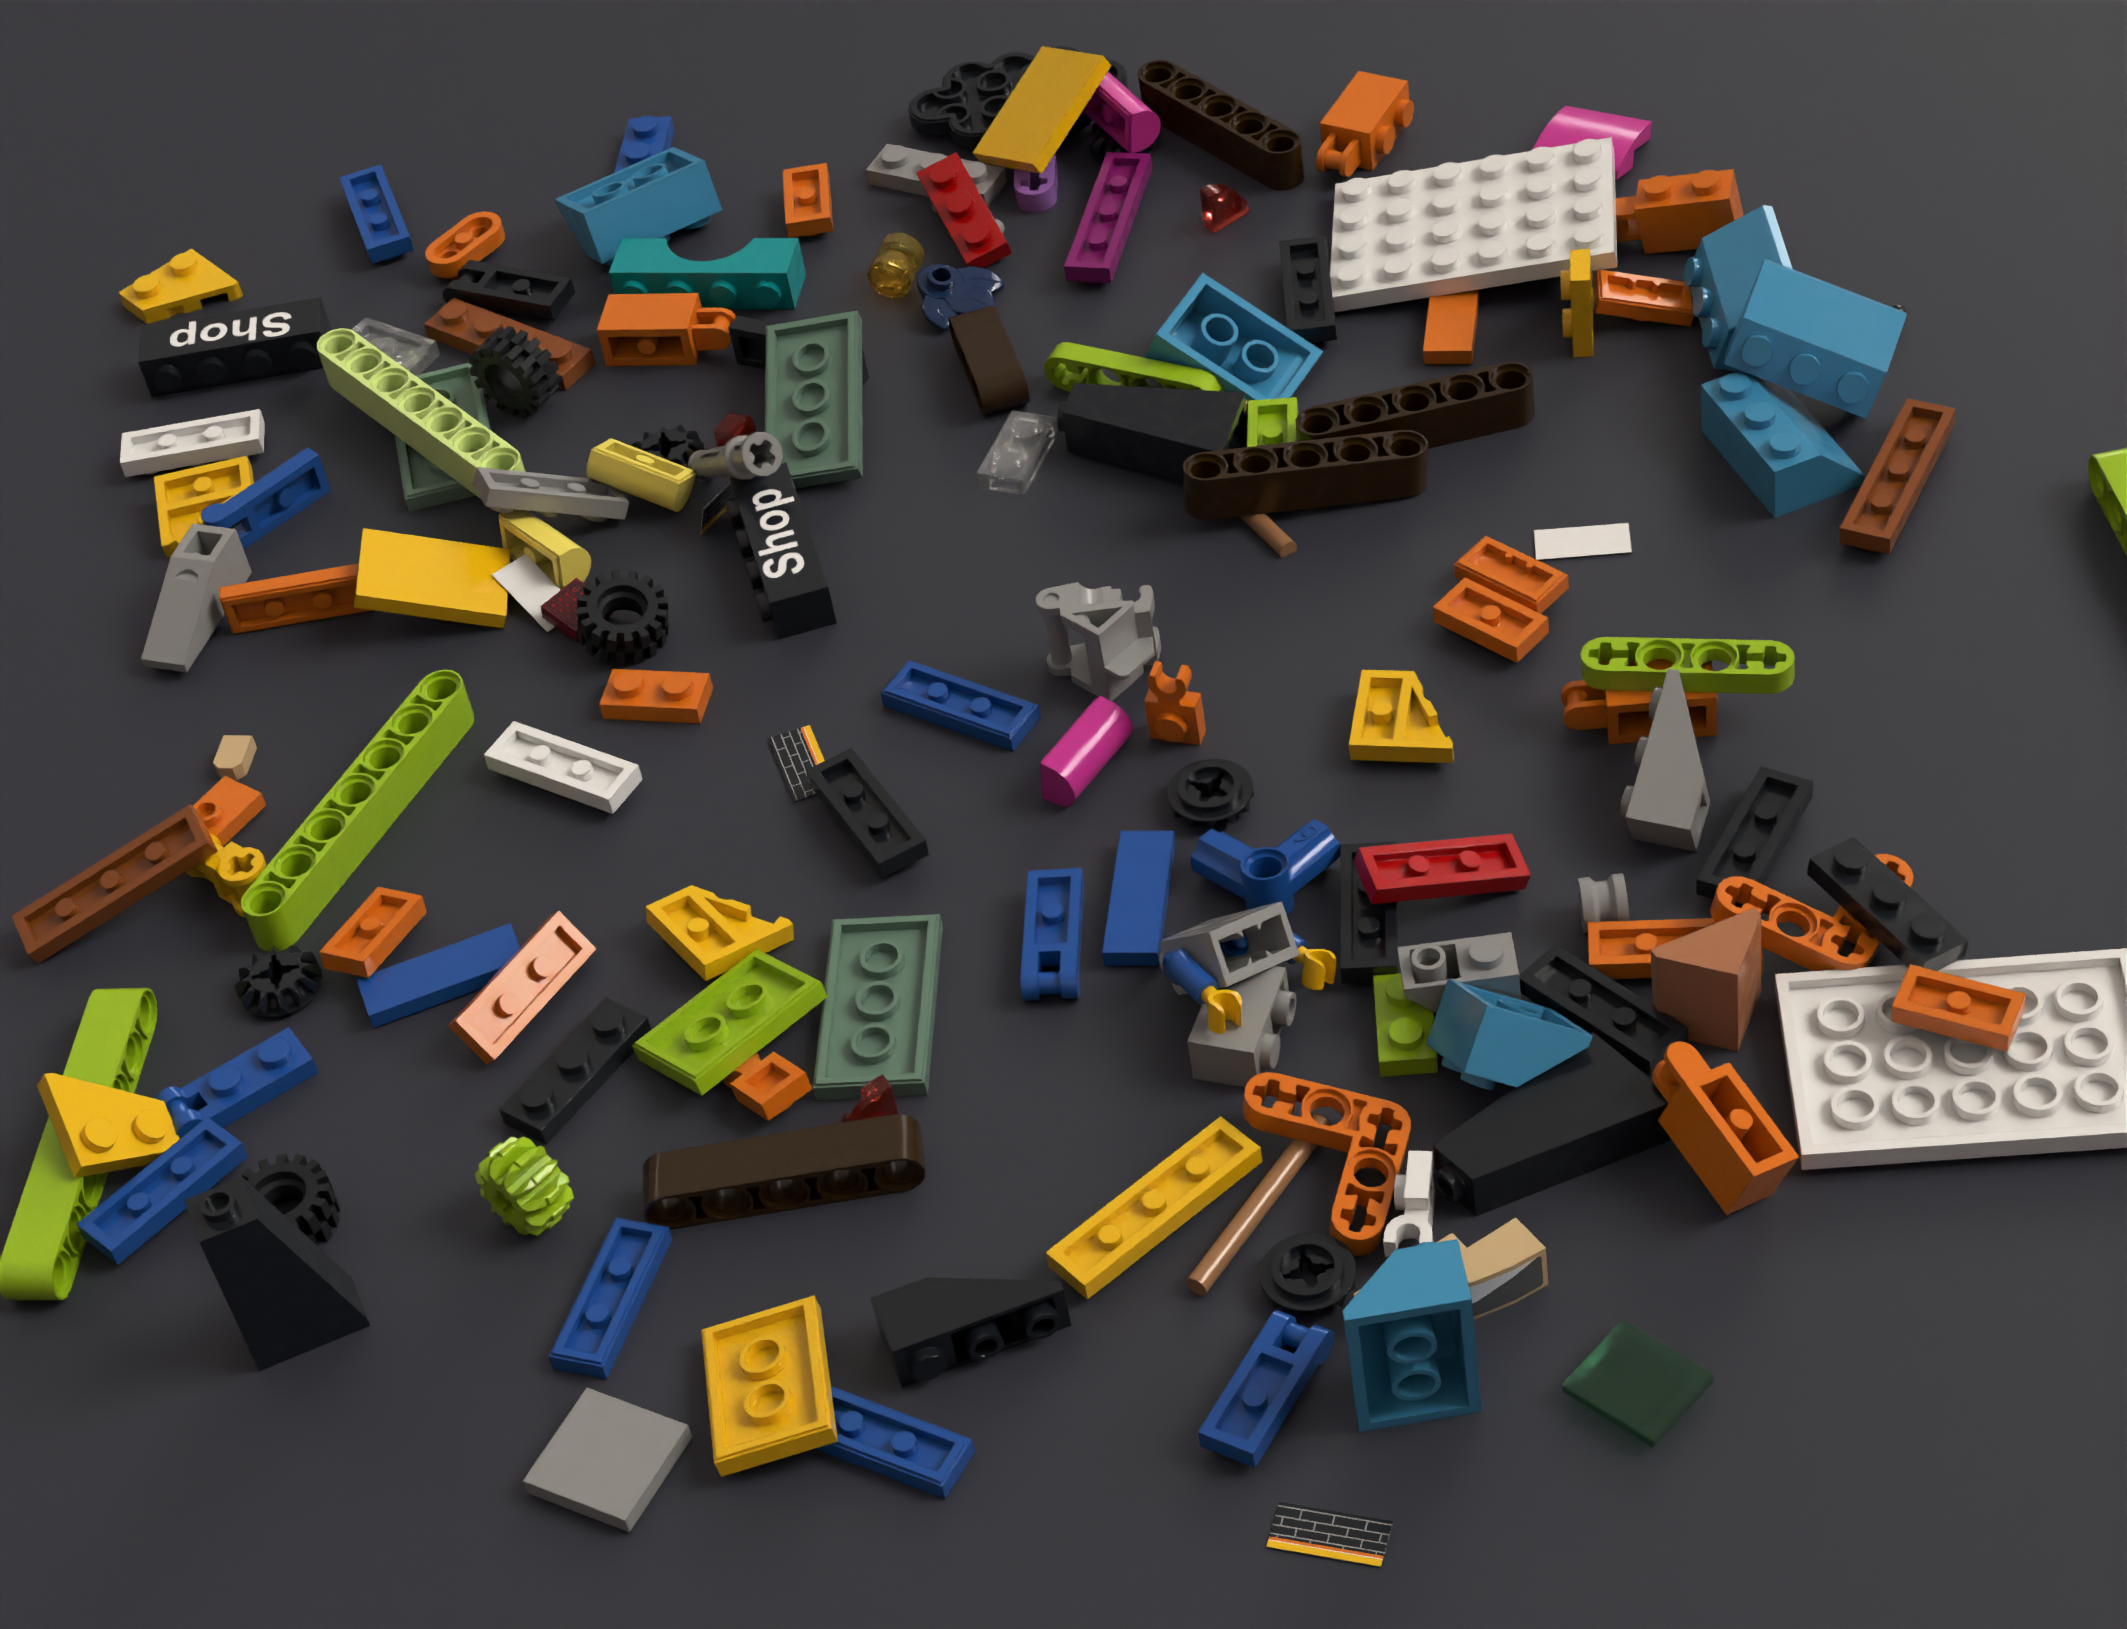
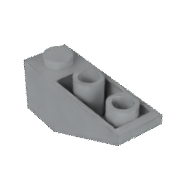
(189, 596)
(1670, 788)

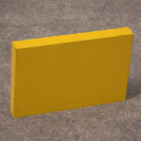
(1042, 109)
(431, 578)
(768, 1386)

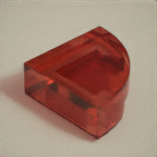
(1221, 206)
(875, 1102)

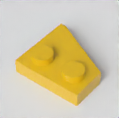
(1577, 287)
(178, 288)
(187, 492)
(1396, 721)
(713, 931)
(105, 1126)

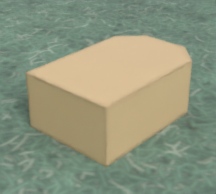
(234, 756)

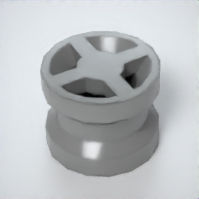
(1602, 900)

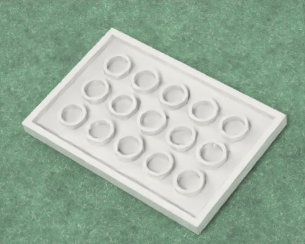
(1472, 224)
(1910, 1095)

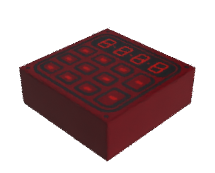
(562, 609)

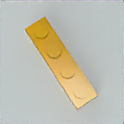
(1153, 1207)

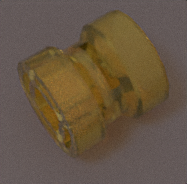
(895, 265)

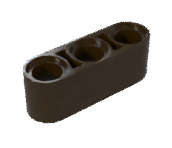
(989, 360)

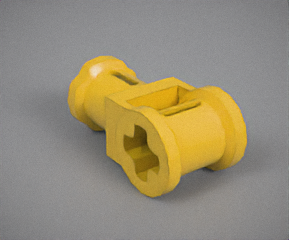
(231, 871)

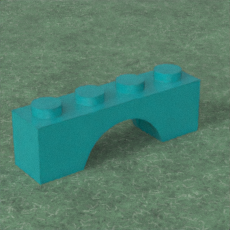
(759, 276)

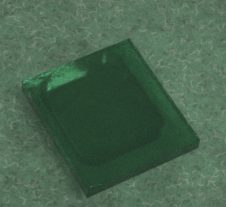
(1638, 1383)

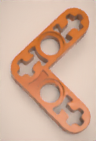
(1823, 933)
(1353, 1135)

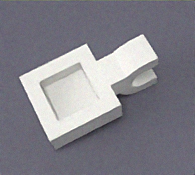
(1416, 1196)

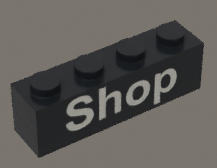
(232, 347)
(782, 553)

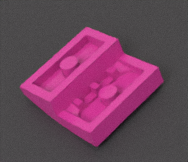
(1578, 124)

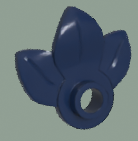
(955, 291)

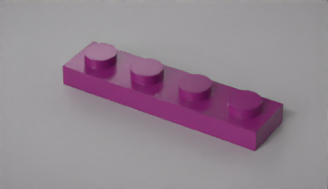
(1108, 217)

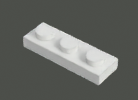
(192, 443)
(563, 767)

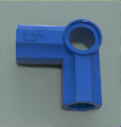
(1266, 873)

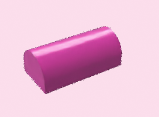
(1123, 115)
(1084, 751)

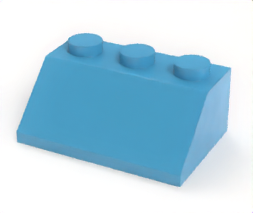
(640, 202)
(1725, 273)
(1815, 338)
(1774, 443)
(1413, 1339)

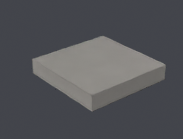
(607, 1459)

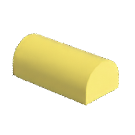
(641, 474)
(545, 546)

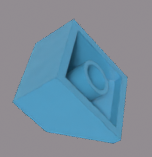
(1500, 1036)

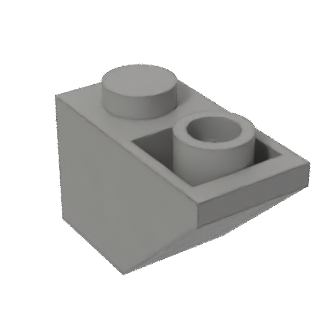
(1476, 961)
(1248, 1048)

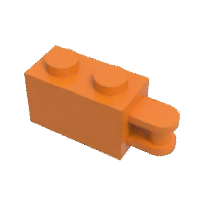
(1364, 123)
(1678, 210)
(660, 329)
(1627, 712)
(1721, 1128)

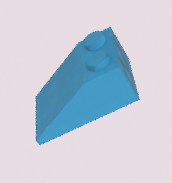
(1234, 342)

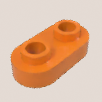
(467, 240)

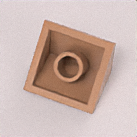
(1711, 979)

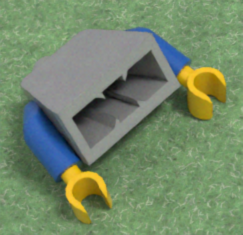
(1233, 950)

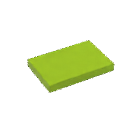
(729, 1021)

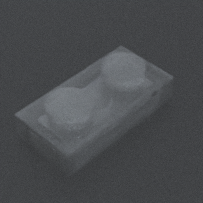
(404, 347)
(1017, 452)

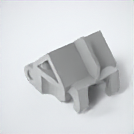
(1115, 634)

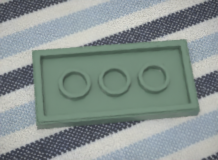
(816, 397)
(422, 480)
(878, 1005)

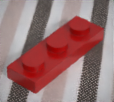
(964, 212)
(1441, 868)

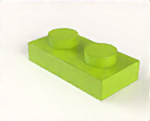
(1272, 421)
(1402, 1030)

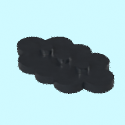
(974, 96)

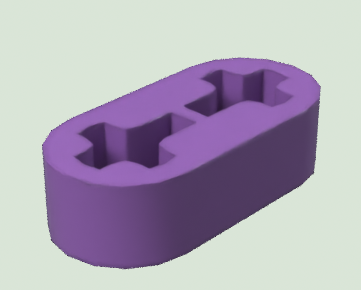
(1047, 185)

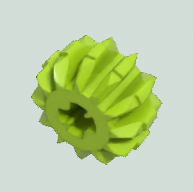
(524, 1185)

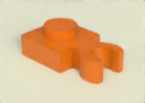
(1171, 709)
(768, 1084)

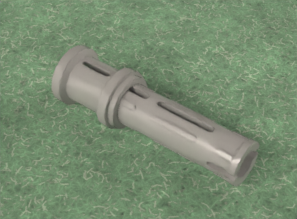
(740, 458)

